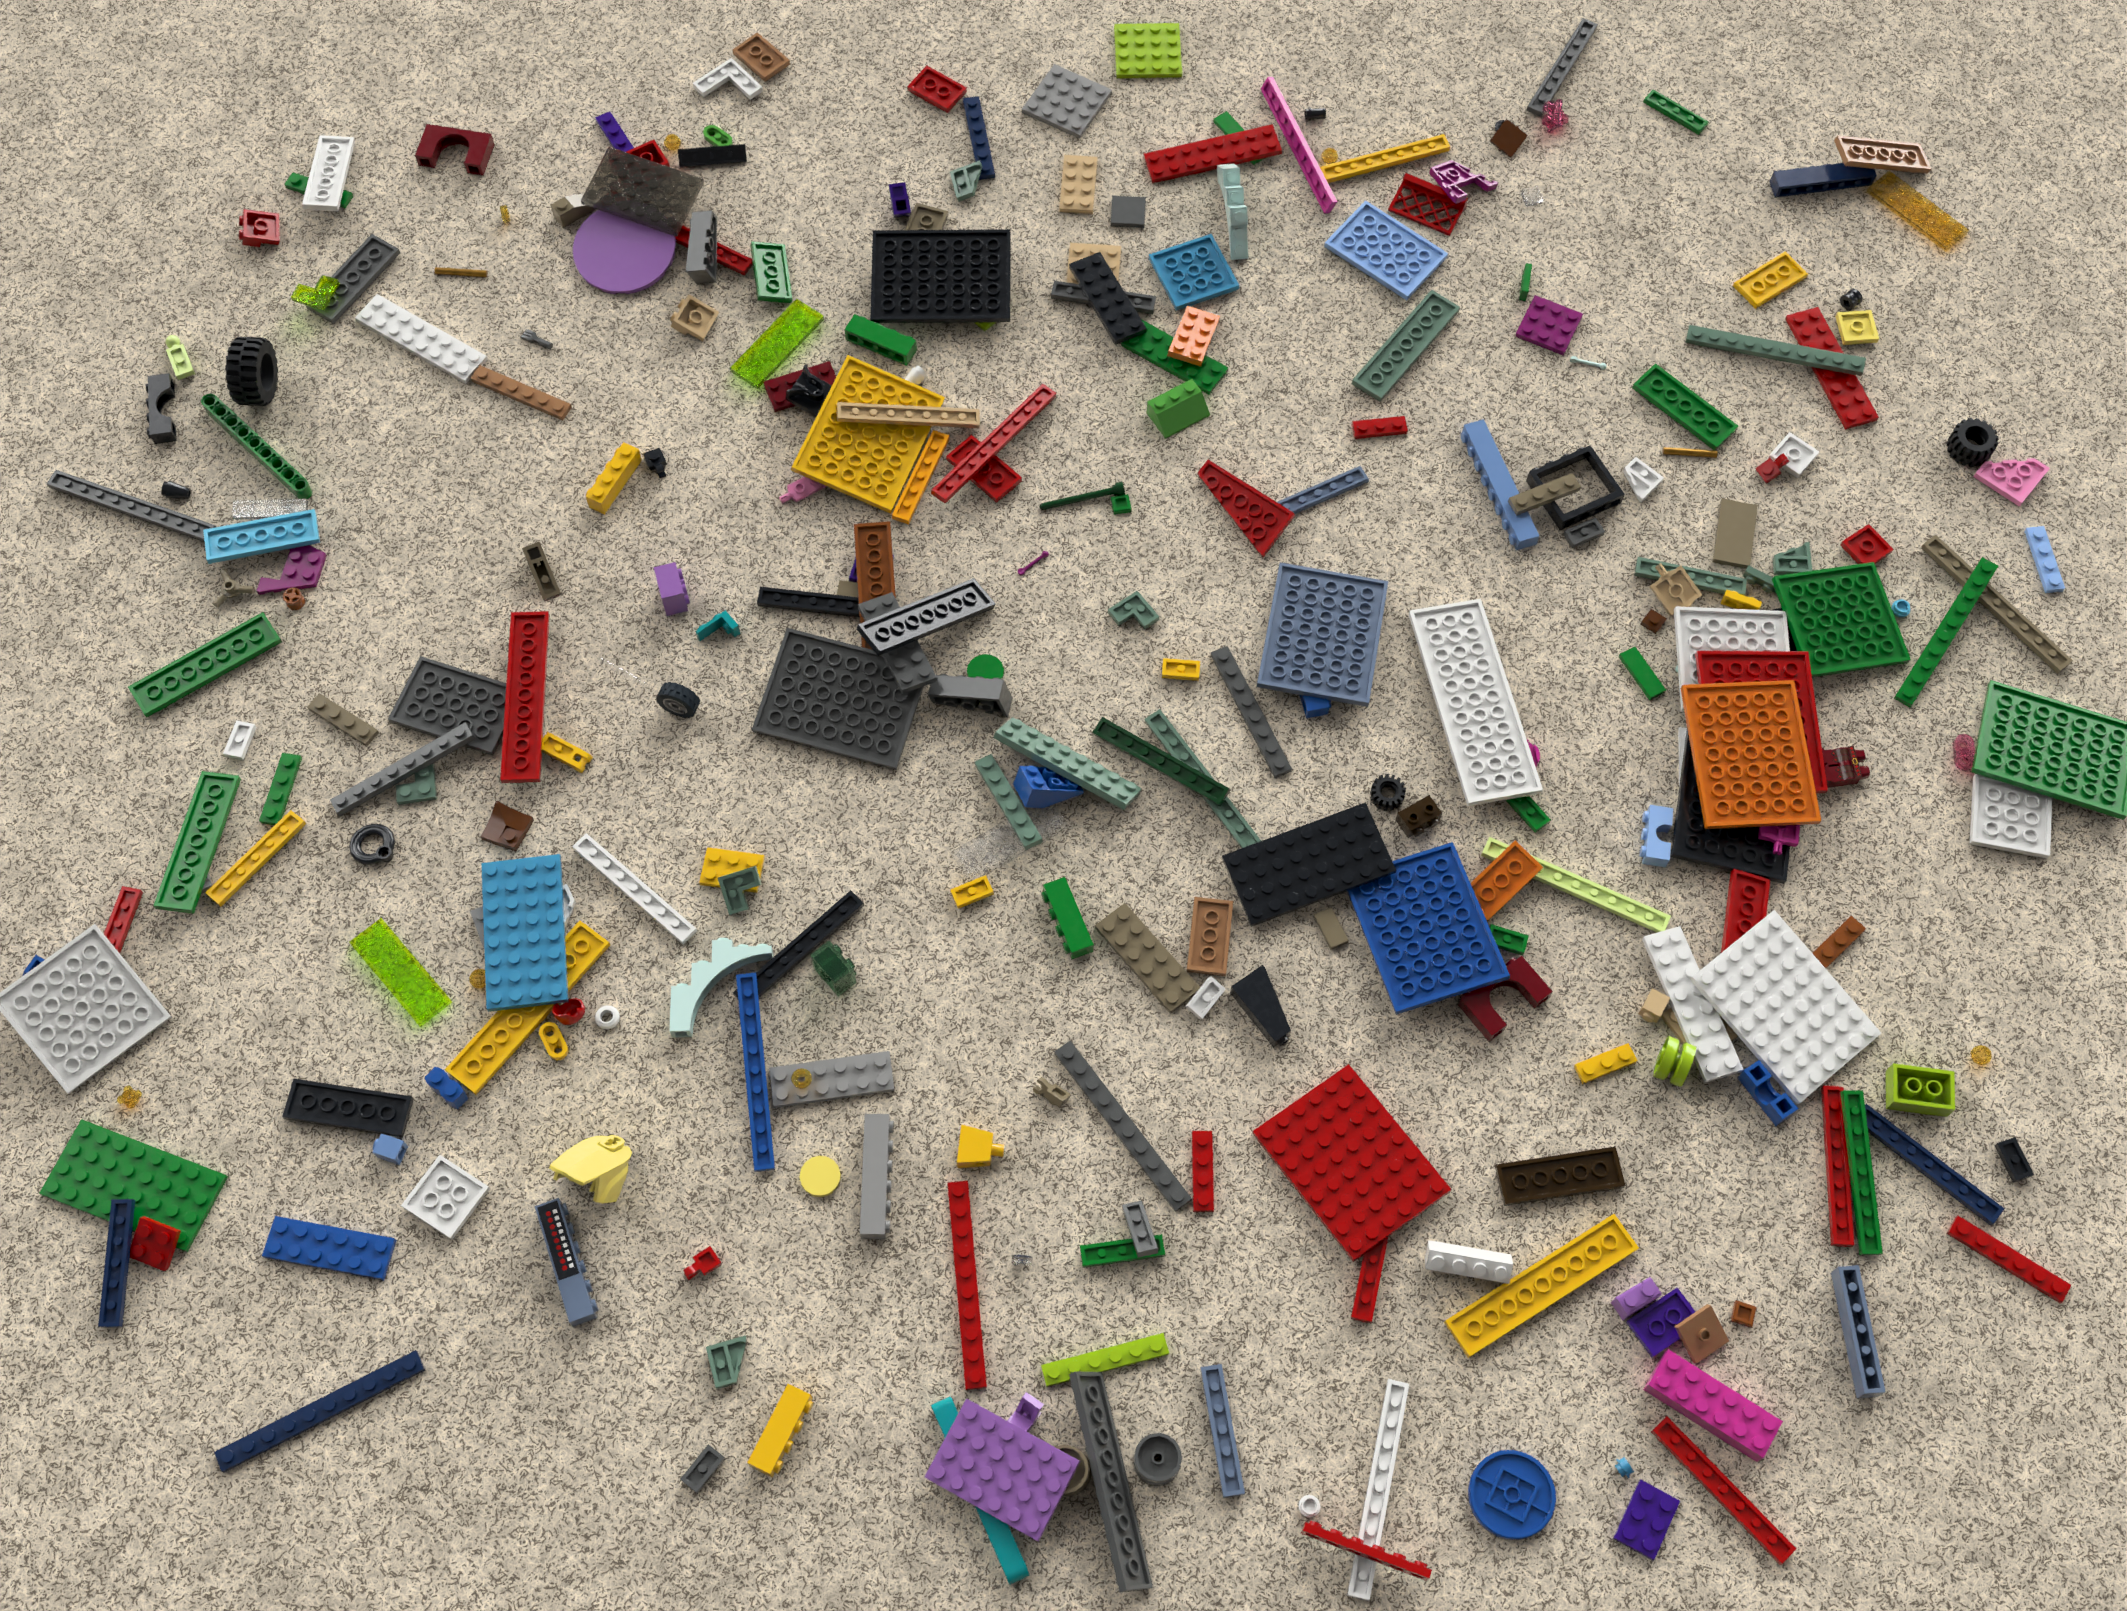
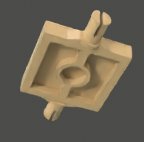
(1674, 588)

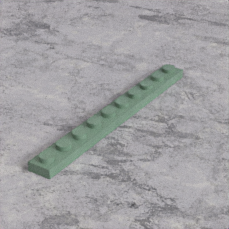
(1776, 350)
(1179, 749)

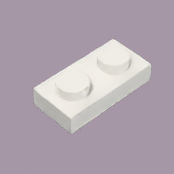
(239, 740)
(1205, 997)

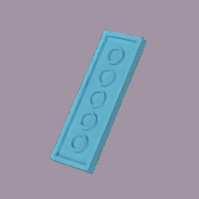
(261, 536)

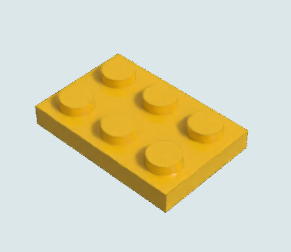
(723, 862)

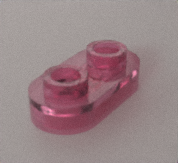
(1963, 753)

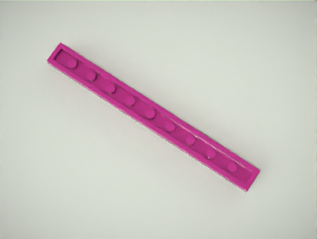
(1298, 145)

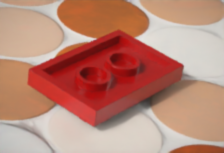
(937, 89)

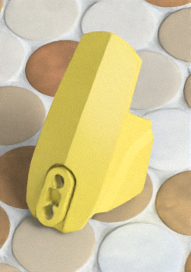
(596, 1160)

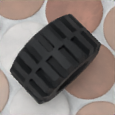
(1967, 452)

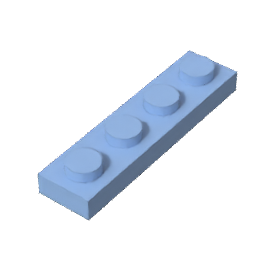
(2044, 559)

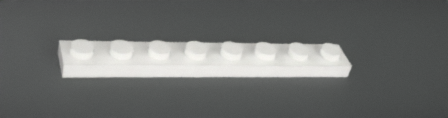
(634, 889)

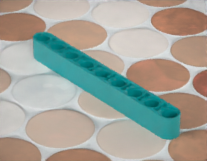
(997, 1530)

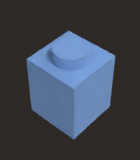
(389, 1149)

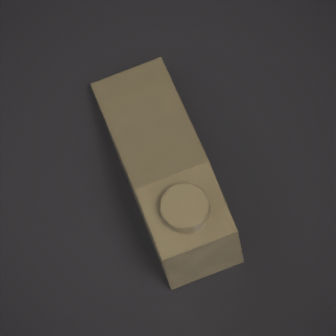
(569, 209)
(541, 570)

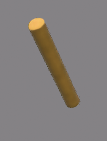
(461, 272)
(1690, 452)

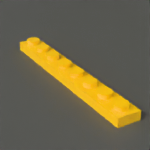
(1385, 158)

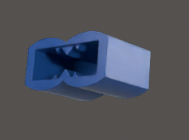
(447, 1088)

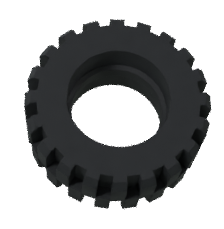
(251, 371)

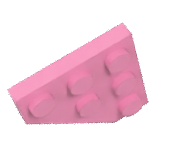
(2012, 477)

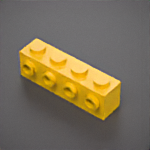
(613, 478)
(779, 1431)

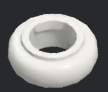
(610, 1024)

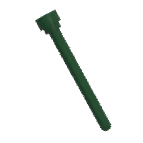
(1117, 489)

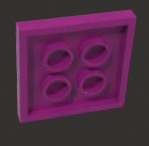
(1549, 325)

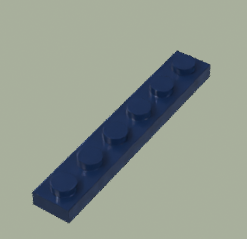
(978, 136)
(116, 1263)

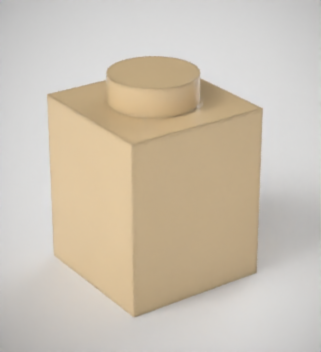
(1653, 1006)

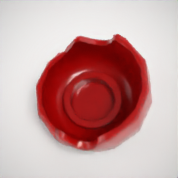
(569, 1012)

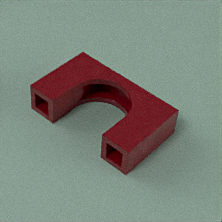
(437, 138)
(1522, 978)

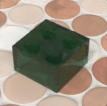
(834, 968)

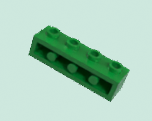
(880, 339)
(1068, 918)

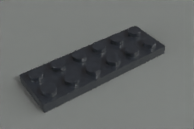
(1107, 298)
(348, 1107)

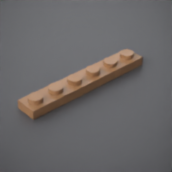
(521, 392)

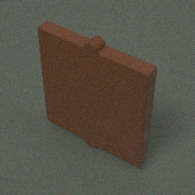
(1508, 138)

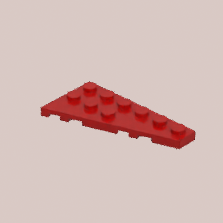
(1253, 512)

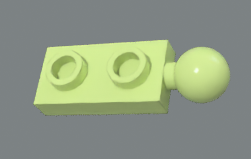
(179, 358)

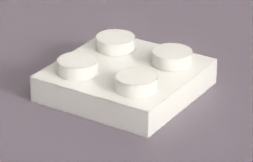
(1798, 453)

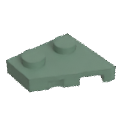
(1793, 560)

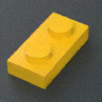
(1737, 601)
(1180, 669)
(971, 892)

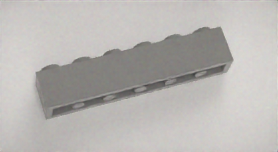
(875, 1176)

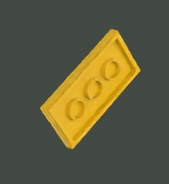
(1770, 280)

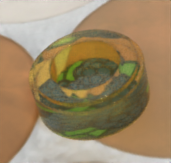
(505, 213)

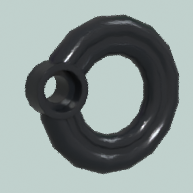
(386, 848)

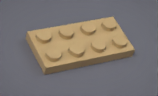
(1078, 184)

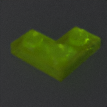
(318, 296)

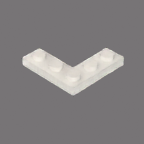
(727, 72)

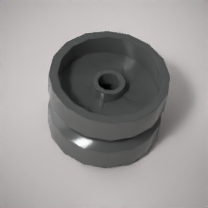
(1155, 1472)

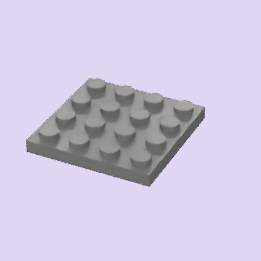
(1066, 101)

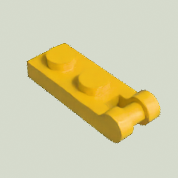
(565, 752)

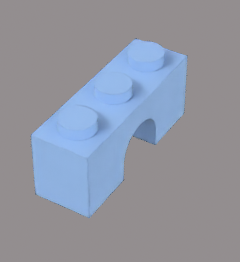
(1654, 850)

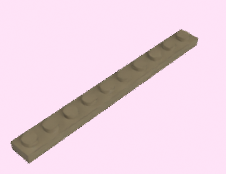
(1999, 606)

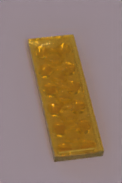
(1917, 211)

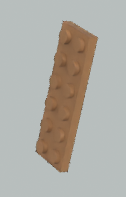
(1882, 154)

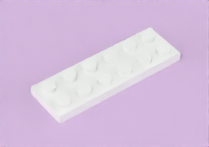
(328, 173)

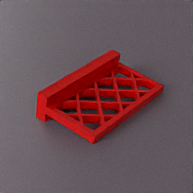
(1430, 191)

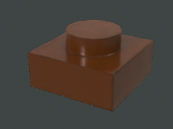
(1653, 621)

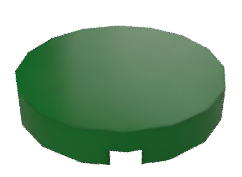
(986, 667)

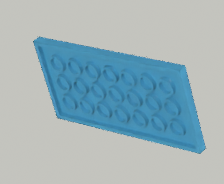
(524, 933)

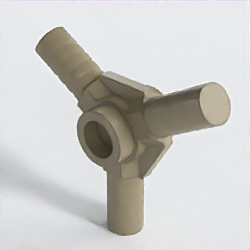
(230, 588)

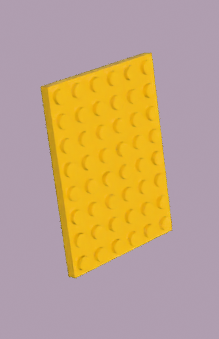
(865, 458)

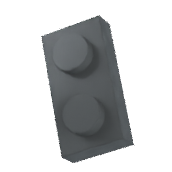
(1583, 532)
(702, 1469)

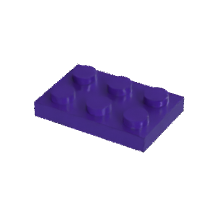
(1656, 1323)
(1646, 1519)

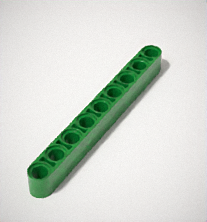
(256, 446)

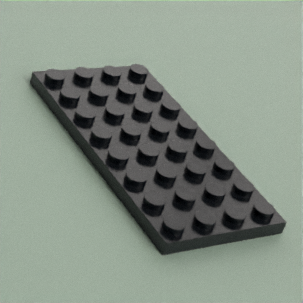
(1308, 864)

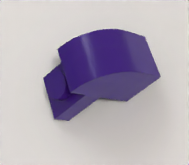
(899, 200)

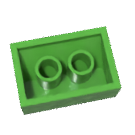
(1178, 408)

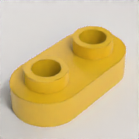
(553, 1042)

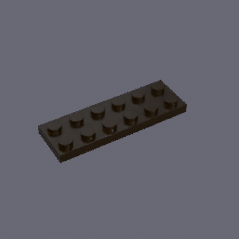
(1559, 1176)

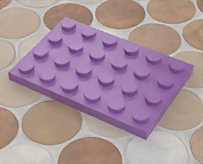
(1002, 1469)

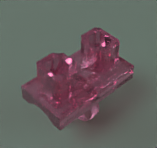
(1556, 116)

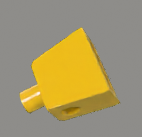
(977, 1148)

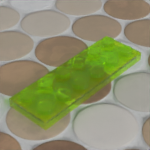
(777, 343)
(400, 972)

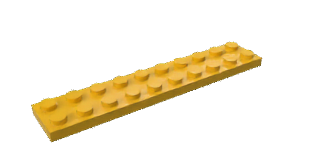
(511, 1027)
(1541, 1285)

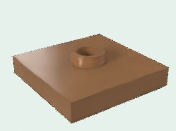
(1701, 1333)

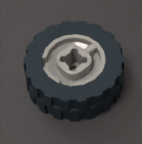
(678, 700)

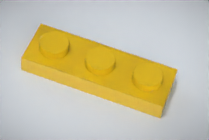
(1605, 1063)

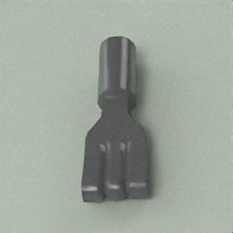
(531, 336)

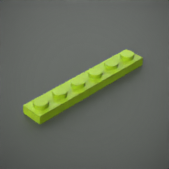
(1106, 1359)

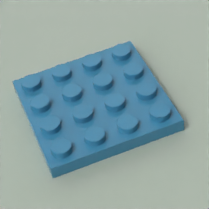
(1193, 272)

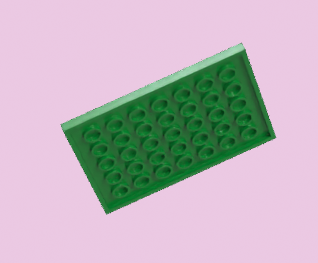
(2053, 749)

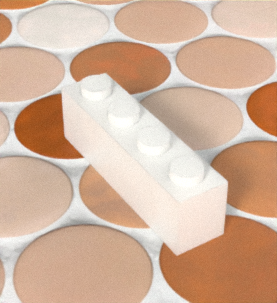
(1468, 1261)

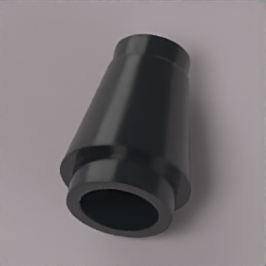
(174, 490)

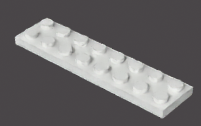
(421, 338)
(1694, 1013)

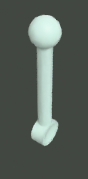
(1574, 359)

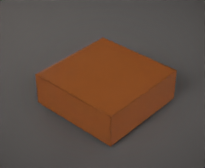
(1743, 1314)

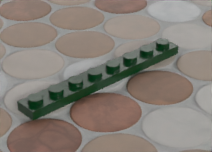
(1161, 761)

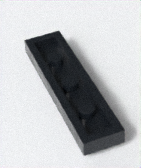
(712, 155)

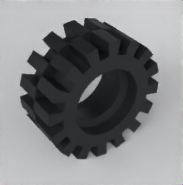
(1387, 782)

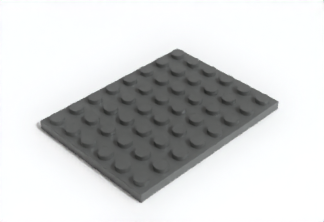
(836, 700)

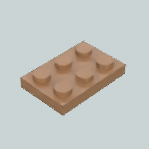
(761, 57)

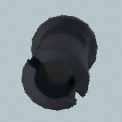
(1315, 113)

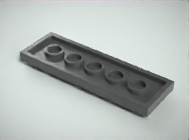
(357, 275)
(907, 662)

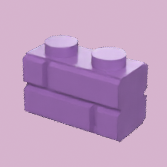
(1636, 1298)

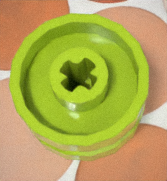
(1677, 1062)

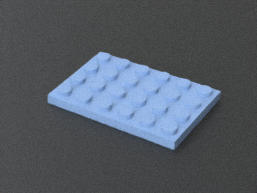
(1386, 250)

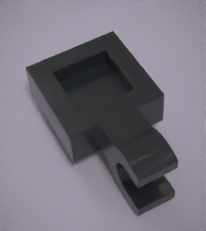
(656, 461)

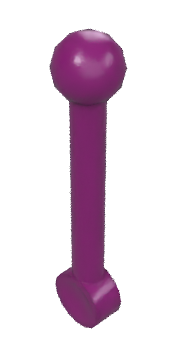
(1021, 571)

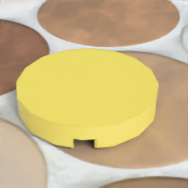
(820, 1176)

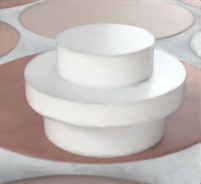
(1309, 1506)

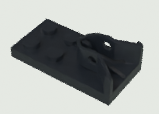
(808, 392)

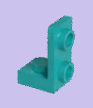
(719, 620)

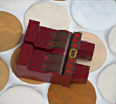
(1843, 766)

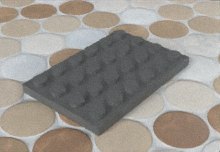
(445, 697)

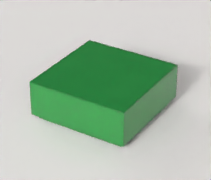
(1121, 504)

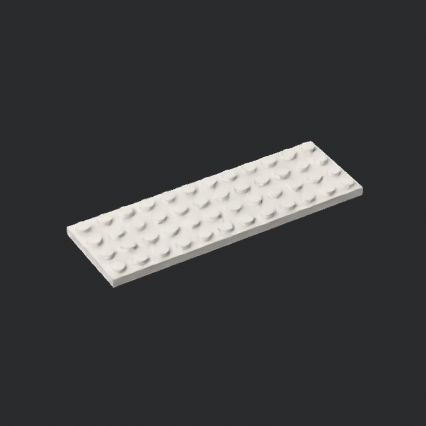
(1475, 702)

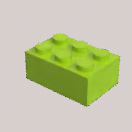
(1920, 1090)

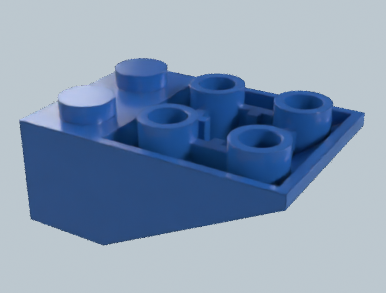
(1043, 787)

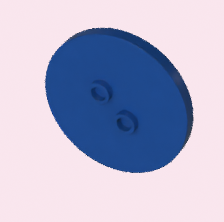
(1511, 1495)

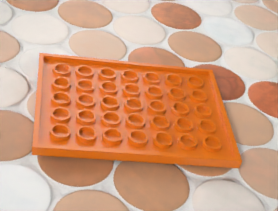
(1750, 754)

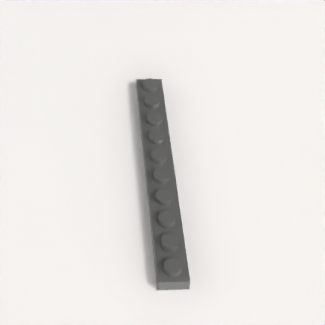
(128, 505)
(1123, 1126)

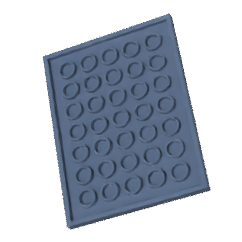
(1323, 634)

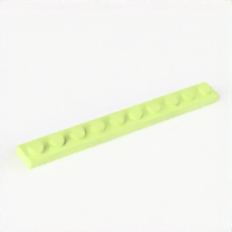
(1590, 891)

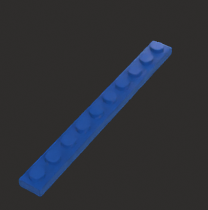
(755, 1072)

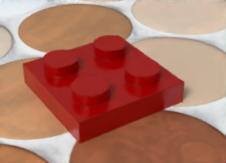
(1866, 546)
(154, 1243)

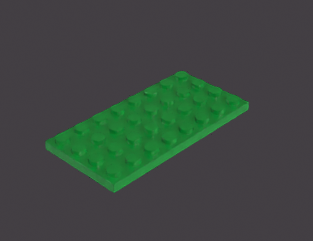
(110, 1166)

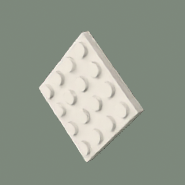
(2010, 818)

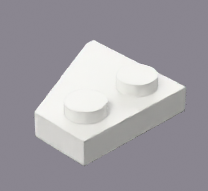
(1642, 478)

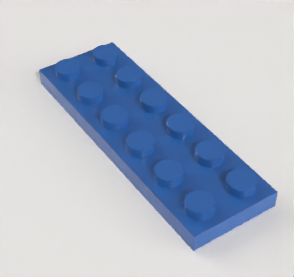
(329, 1248)

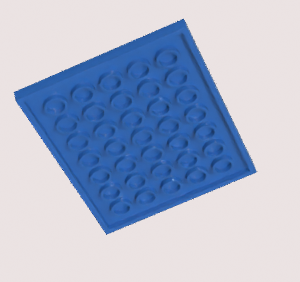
(1427, 930)

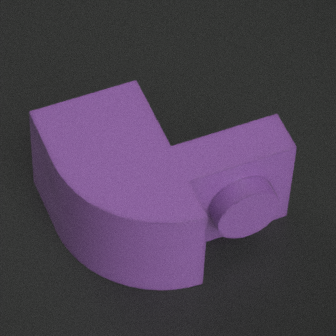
(1026, 1412)

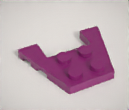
(1453, 176)
(300, 571)

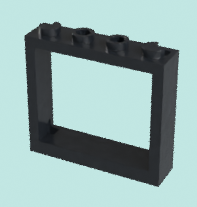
(1577, 515)

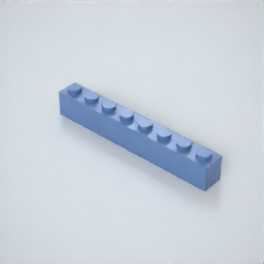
(1498, 483)

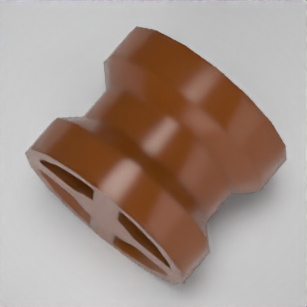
(292, 594)

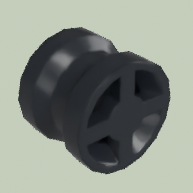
(1851, 299)

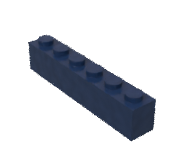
(1820, 179)

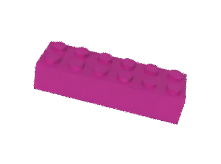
(1713, 1405)

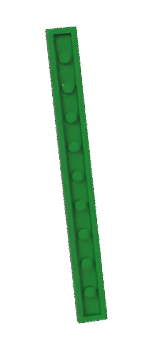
(1946, 632)

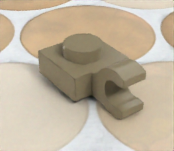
(1054, 1093)

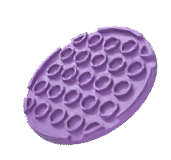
(621, 253)

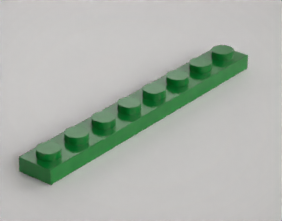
(1861, 1172)

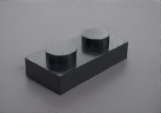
(2014, 1160)

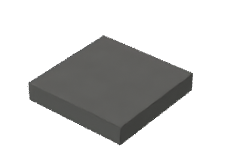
(1128, 211)

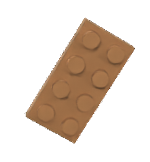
(1209, 936)

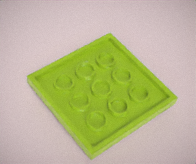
(1148, 50)

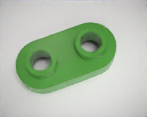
(720, 137)

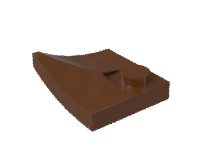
(506, 827)

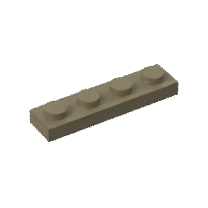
(1544, 494)
(343, 719)

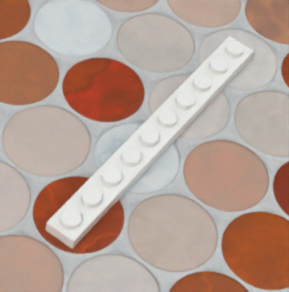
(1379, 1486)

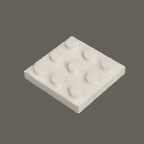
(445, 1197)

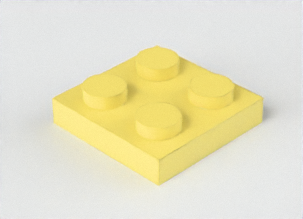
(1857, 327)

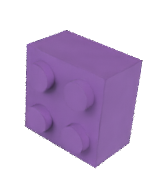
(672, 588)

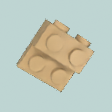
(693, 317)

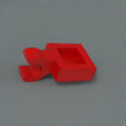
(1770, 469)
(704, 1261)

